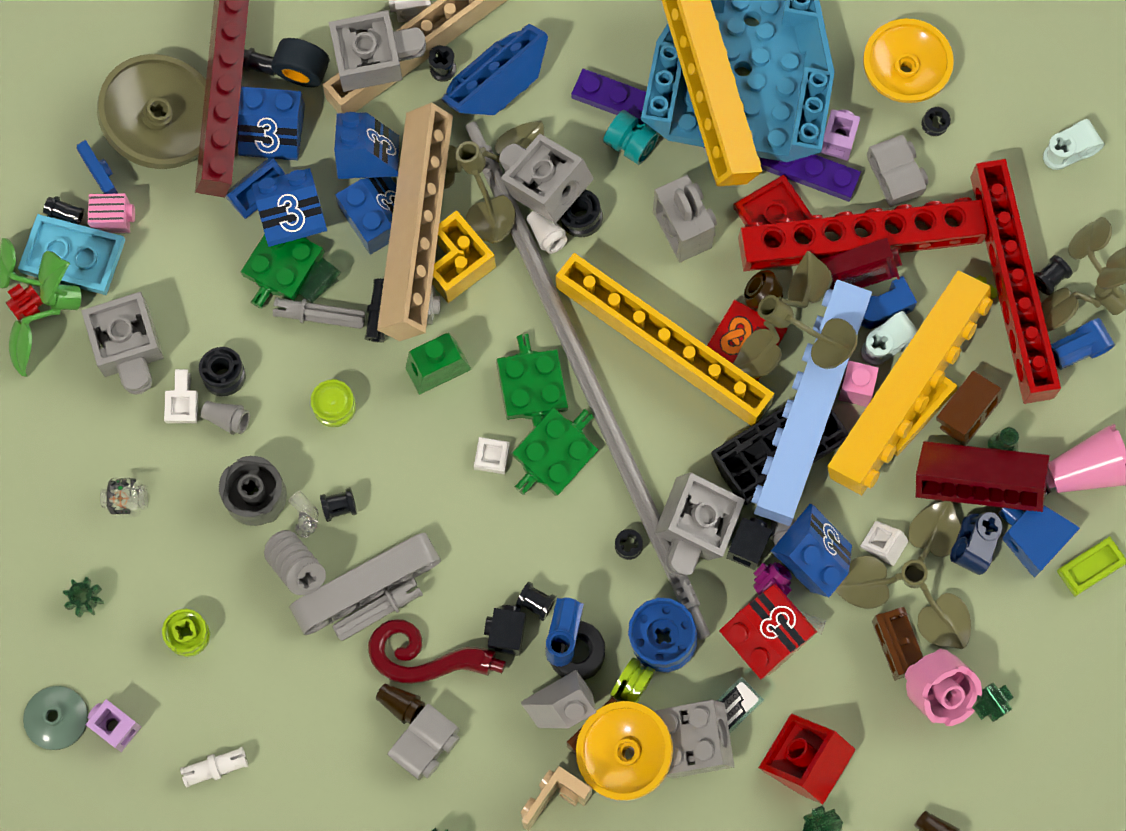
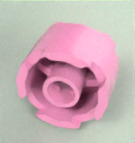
(943, 687)

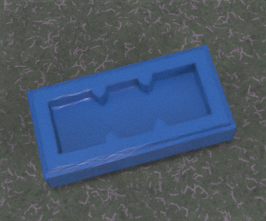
(98, 169)

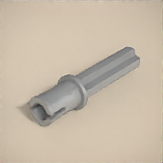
(319, 313)
(376, 610)

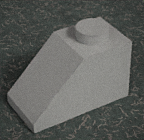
(561, 703)

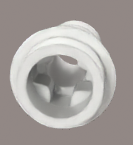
(548, 234)

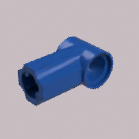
(1088, 340)
(564, 630)

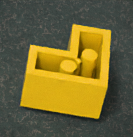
(465, 258)

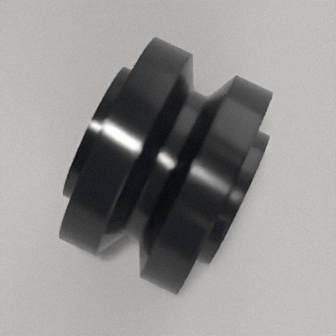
(588, 223)
(218, 359)

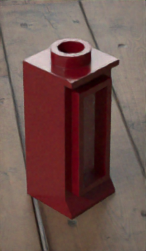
(864, 264)

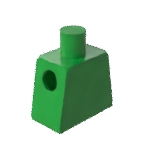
(436, 363)

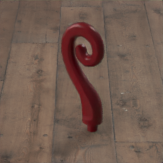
(468, 658)

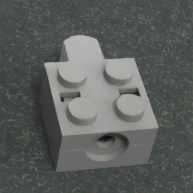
(371, 51)
(544, 176)
(684, 218)
(127, 340)
(696, 522)
(698, 737)

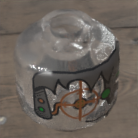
(124, 497)

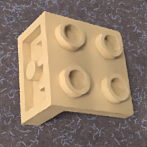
(571, 790)

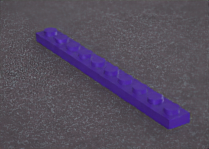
(809, 171)

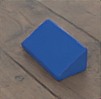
(242, 194)

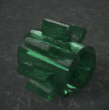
(91, 596)
(993, 702)
(822, 821)

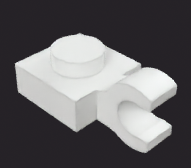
(181, 404)

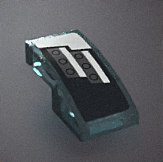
(739, 702)

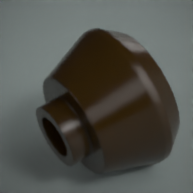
(760, 286)

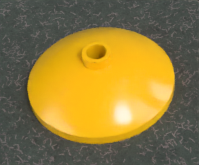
(910, 45)
(603, 748)

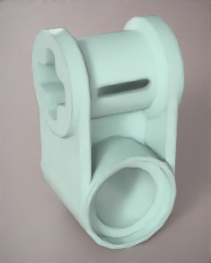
(1072, 145)
(891, 337)

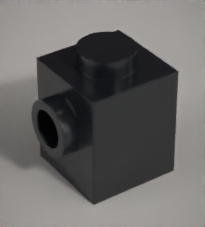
(749, 542)
(506, 630)

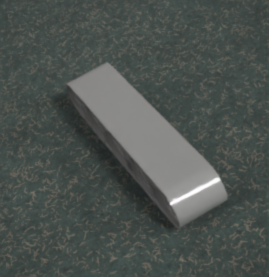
(365, 583)

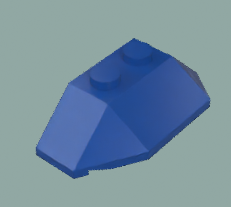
(498, 73)

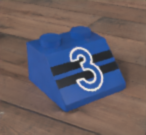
(270, 123)
(365, 147)
(289, 207)
(369, 210)
(815, 552)

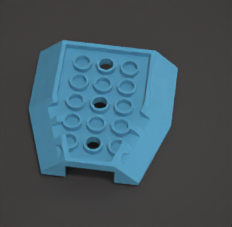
(787, 82)

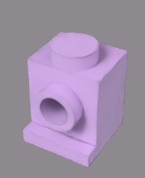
(836, 144)
(122, 734)

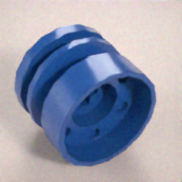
(657, 617)

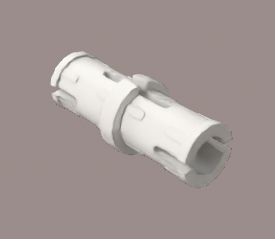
(214, 767)

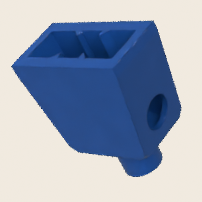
(1036, 536)

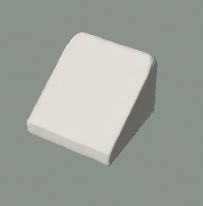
(885, 542)

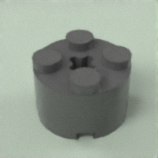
(243, 476)

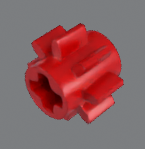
(23, 301)

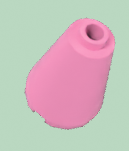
(1090, 464)

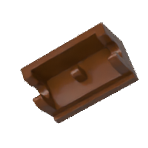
(969, 408)
(897, 641)

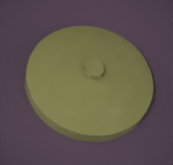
(153, 111)

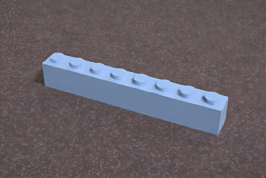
(806, 414)

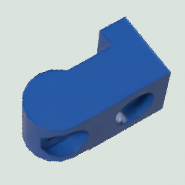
(885, 306)

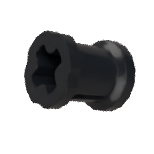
(442, 63)
(1052, 274)
(338, 504)
(536, 601)

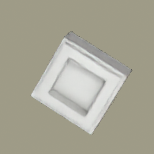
(491, 455)

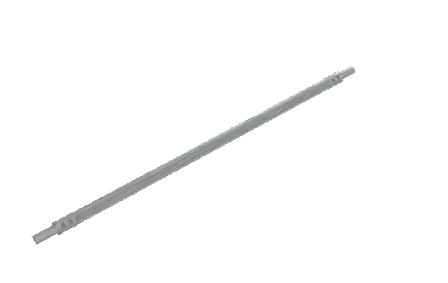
(589, 384)

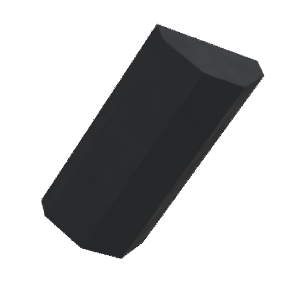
(744, 456)

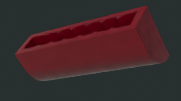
(982, 476)

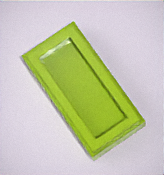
(1092, 566)

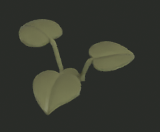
(494, 217)
(809, 284)
(1062, 305)
(944, 621)

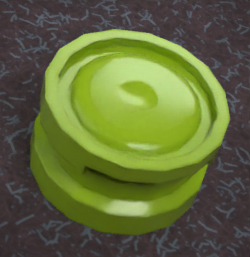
(333, 403)
(186, 632)
(632, 681)

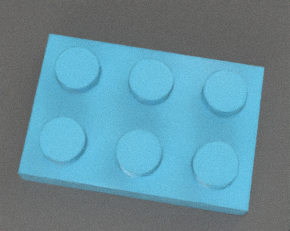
(90, 252)

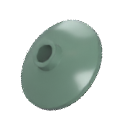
(68, 725)

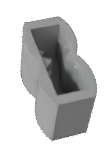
(896, 170)
(424, 742)

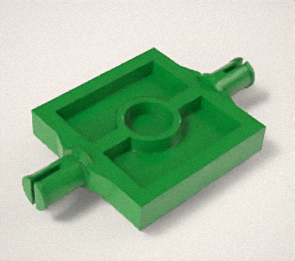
(281, 268)
(531, 382)
(554, 451)

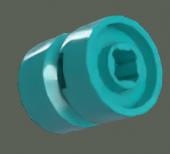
(631, 137)

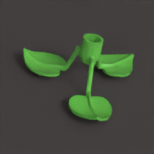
(51, 293)

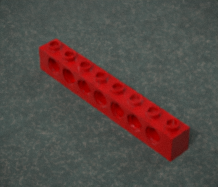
(965, 211)
(1015, 283)

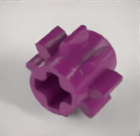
(772, 574)

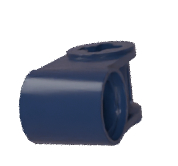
(974, 544)

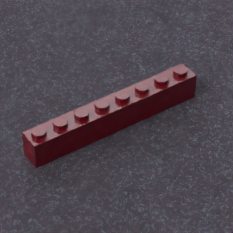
(222, 97)

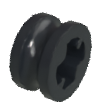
(944, 119)
(623, 536)

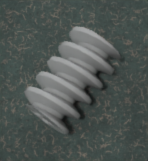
(294, 563)

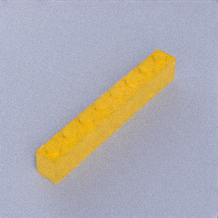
(713, 91)
(664, 340)
(909, 383)

